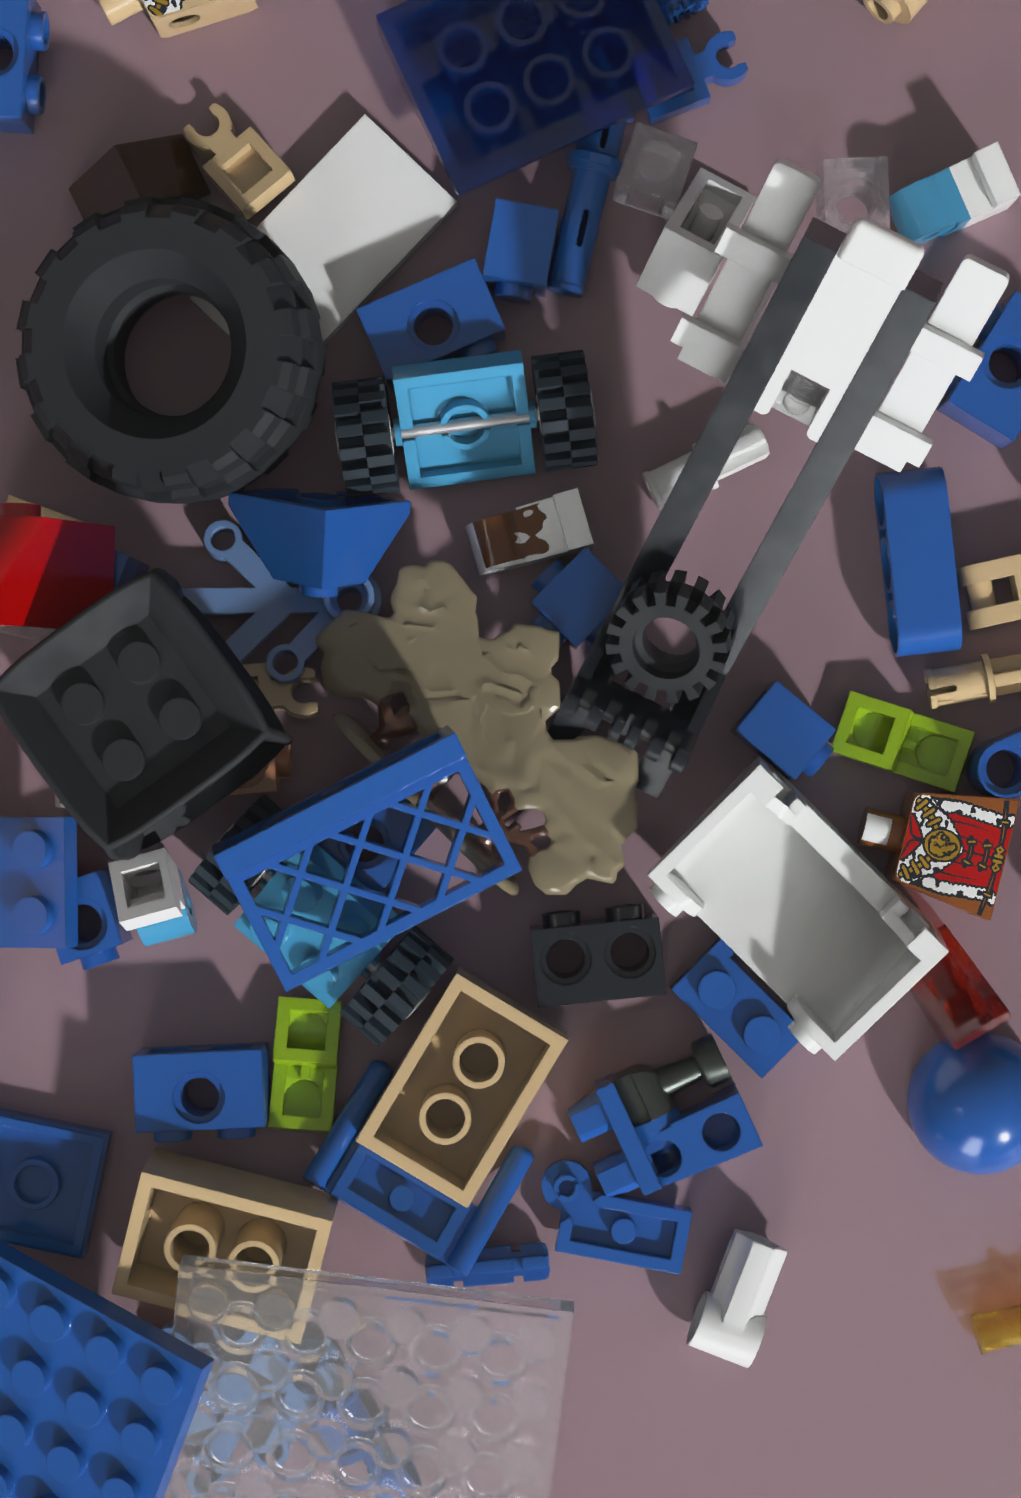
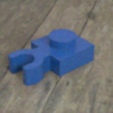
(704, 70)

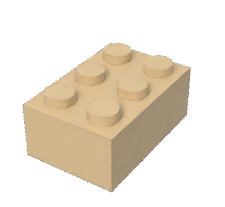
(462, 1087)
(218, 1214)

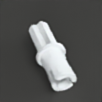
(748, 450)

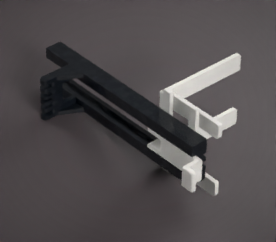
(833, 350)

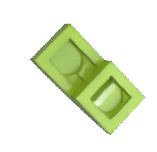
(903, 742)
(305, 1065)

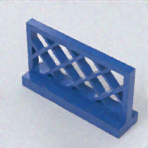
(340, 807)

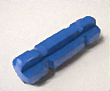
(494, 1266)

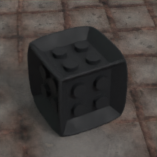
(139, 715)

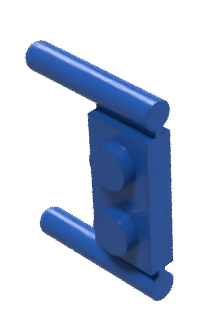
(400, 1199)

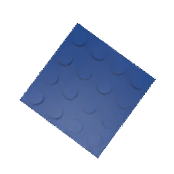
(87, 1390)

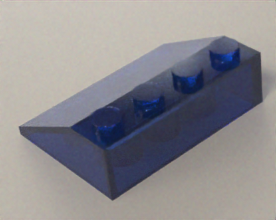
(526, 76)

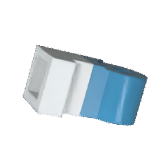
(955, 196)
(153, 903)

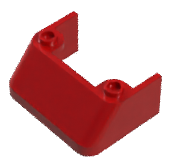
(51, 566)

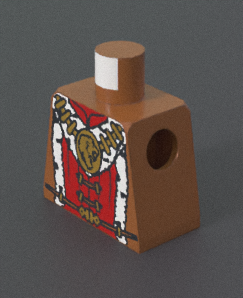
(945, 846)

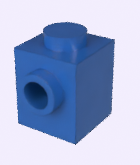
(575, 598)

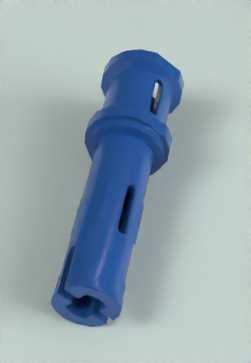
(593, 167)

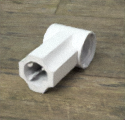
(732, 1315)

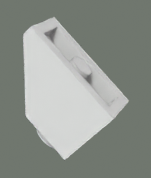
(684, 254)

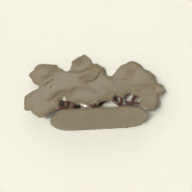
(497, 705)

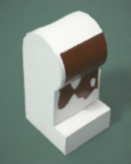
(530, 534)

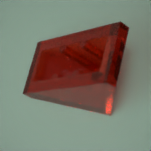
(958, 997)

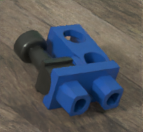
(655, 1136)

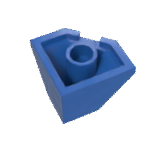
(318, 536)

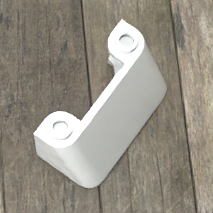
(799, 908)

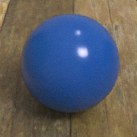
(969, 1104)

